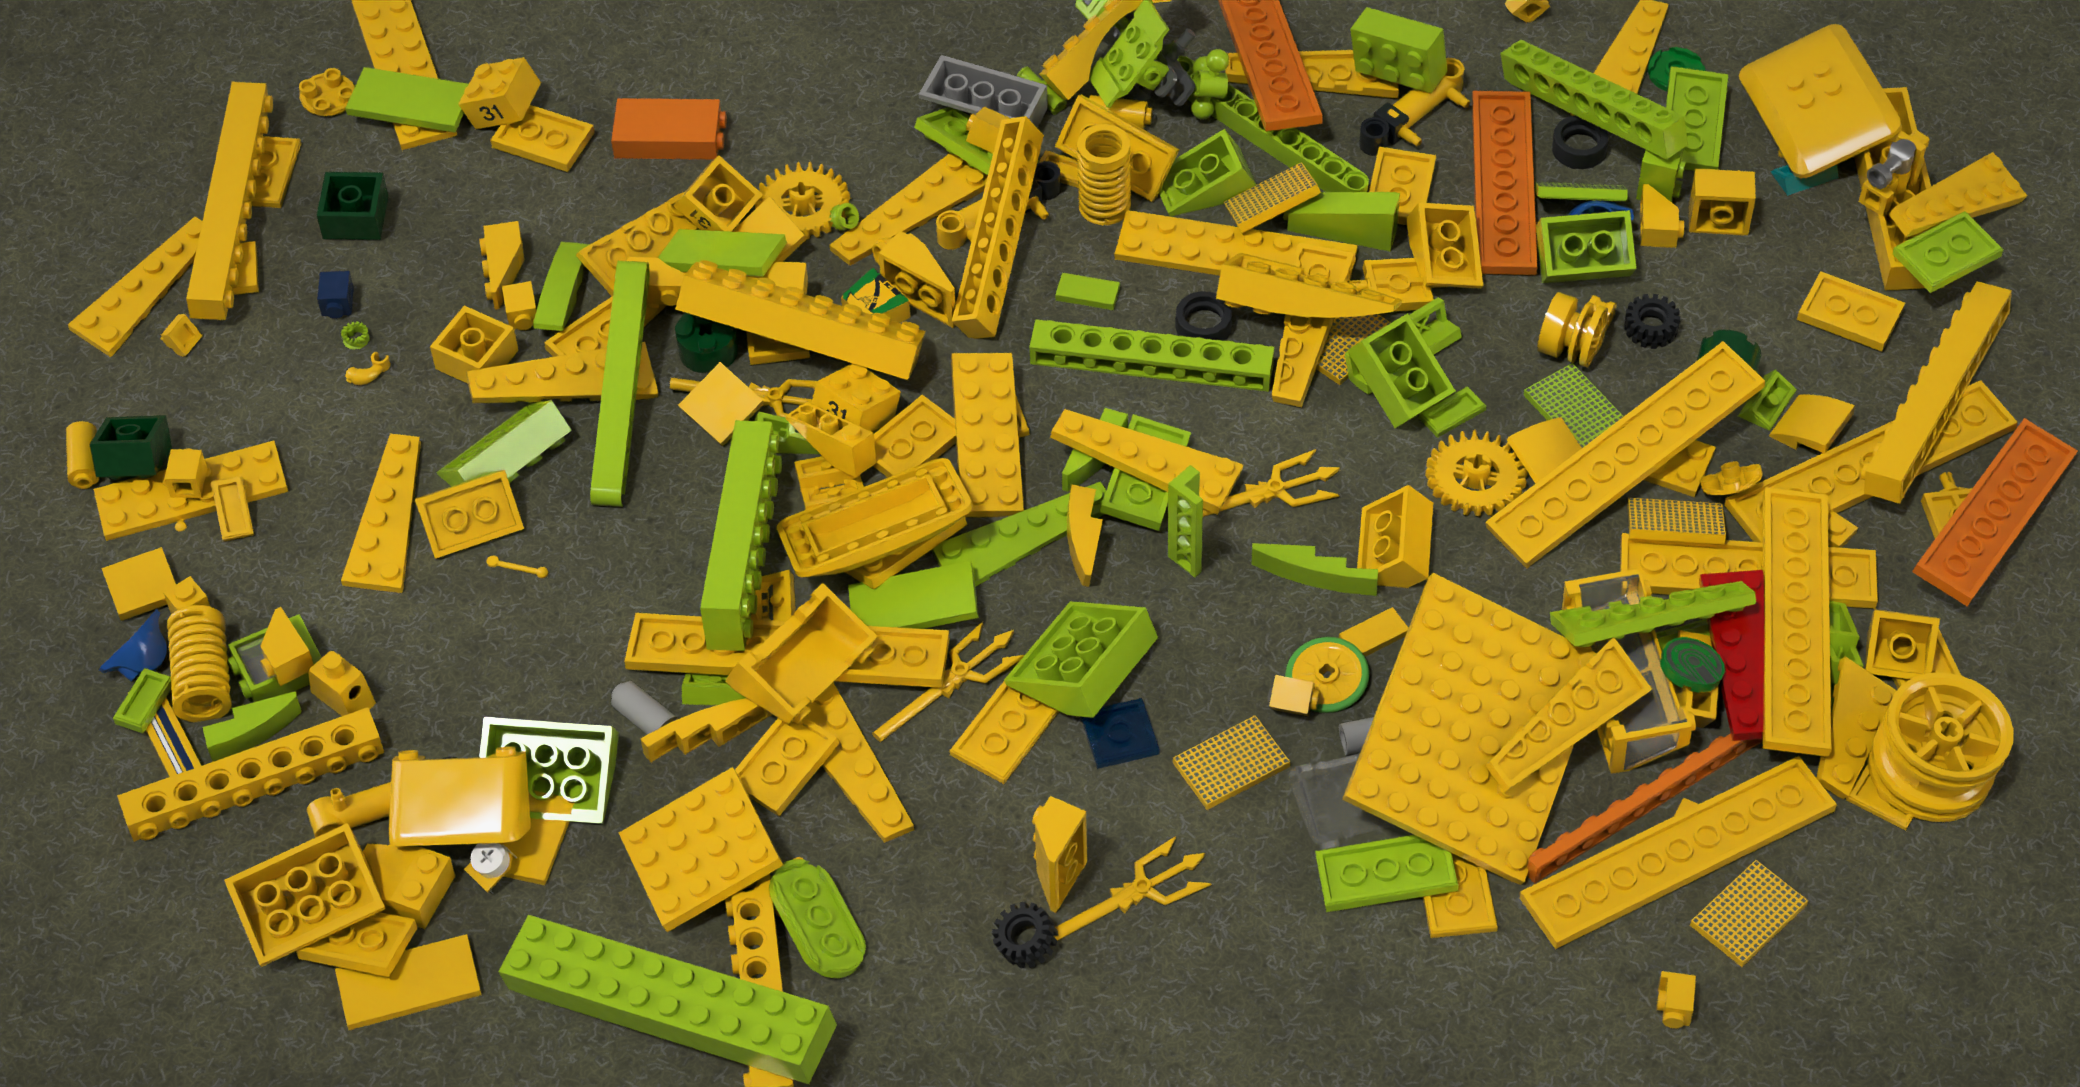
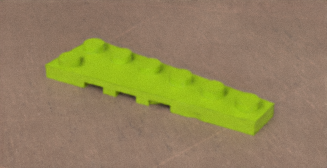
(1012, 538)
(1585, 626)

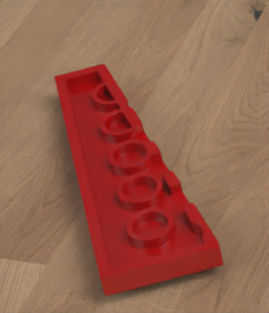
(1740, 643)

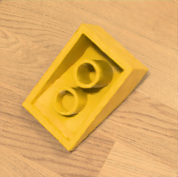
(1445, 244)
(918, 277)
(410, 879)

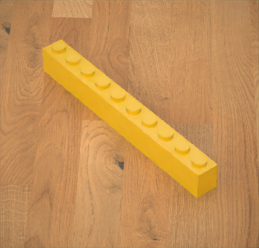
(229, 201)
(1936, 392)

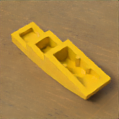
(716, 723)

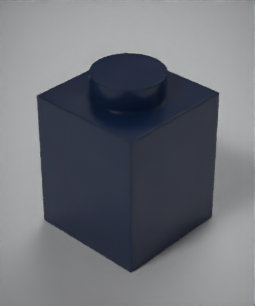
(335, 293)

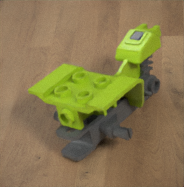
(1140, 57)

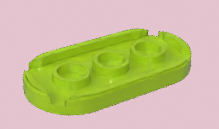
(817, 918)

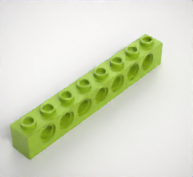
(1594, 99)
(1152, 355)

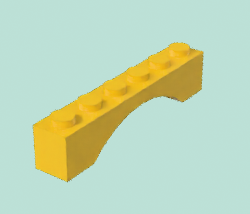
(1072, 66)
(667, 281)

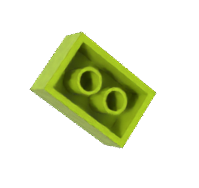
(1399, 50)
(1586, 246)
(1401, 370)

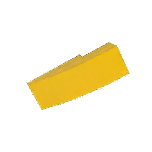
(1082, 531)

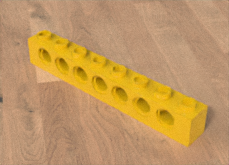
(997, 228)
(236, 772)
(762, 960)

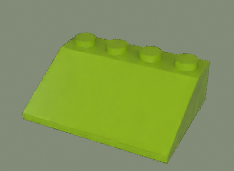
(1084, 656)
(561, 761)

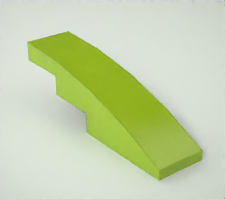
(560, 288)
(1302, 566)

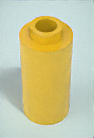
(1131, 110)
(79, 457)

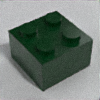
(352, 205)
(131, 446)

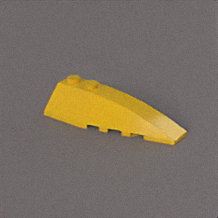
(1286, 290)

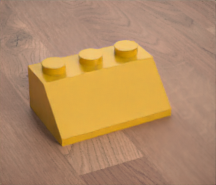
(1397, 538)
(1059, 848)

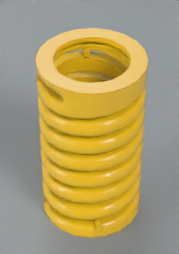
(1104, 174)
(198, 663)

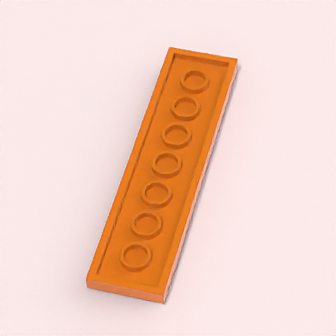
(1271, 64)
(1504, 182)
(1995, 512)

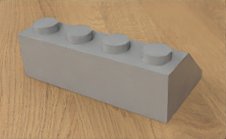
(975, 87)

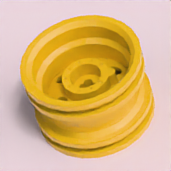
(1947, 726)

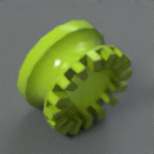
(840, 222)
(350, 330)

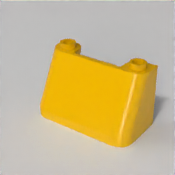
(803, 657)
(459, 799)

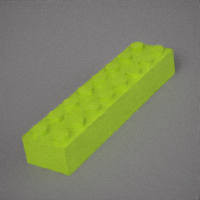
(740, 536)

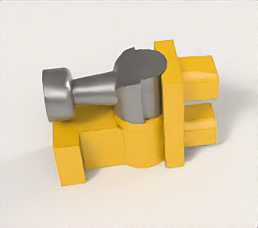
(1896, 173)

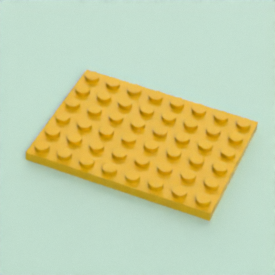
(1450, 705)

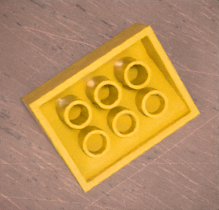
(305, 894)

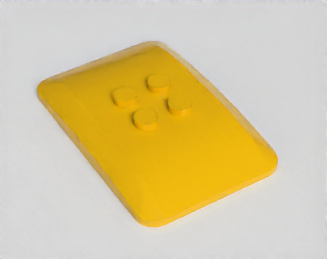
(1820, 101)
(875, 520)

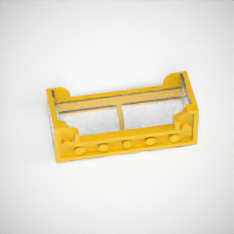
(1656, 721)

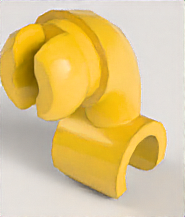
(365, 376)

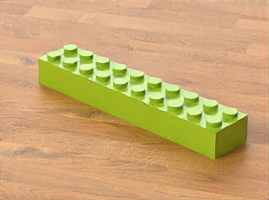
(669, 998)

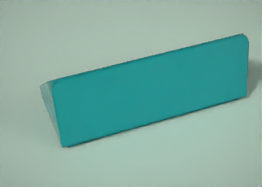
(1793, 184)

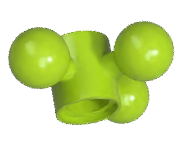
(1209, 82)

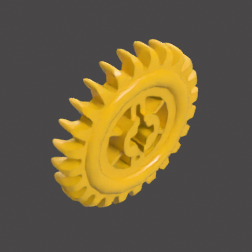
(802, 199)
(1475, 473)

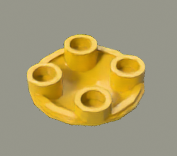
(326, 93)
(1731, 479)

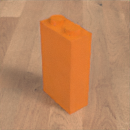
(668, 128)

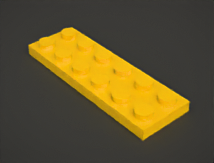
(987, 432)
(146, 502)

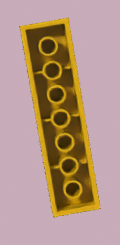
(1883, 229)
(800, 319)

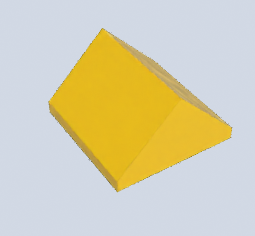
(1901, 644)

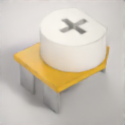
(489, 864)

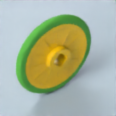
(1344, 662)

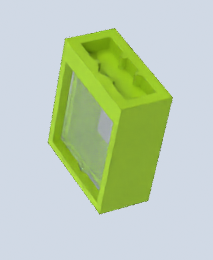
(246, 661)

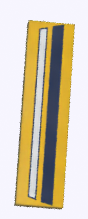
(171, 741)

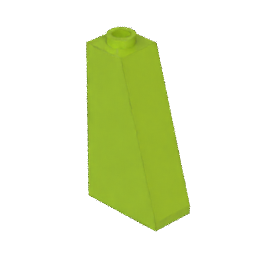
(1348, 217)

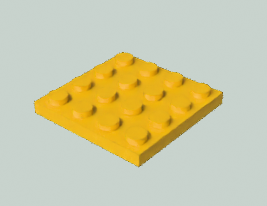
(700, 849)

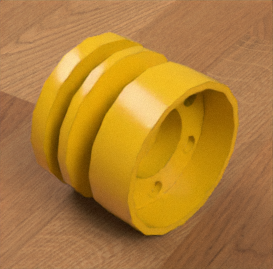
(1571, 329)

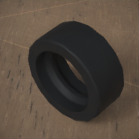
(1574, 157)
(1203, 301)

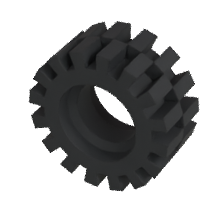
(1652, 334)
(1015, 921)

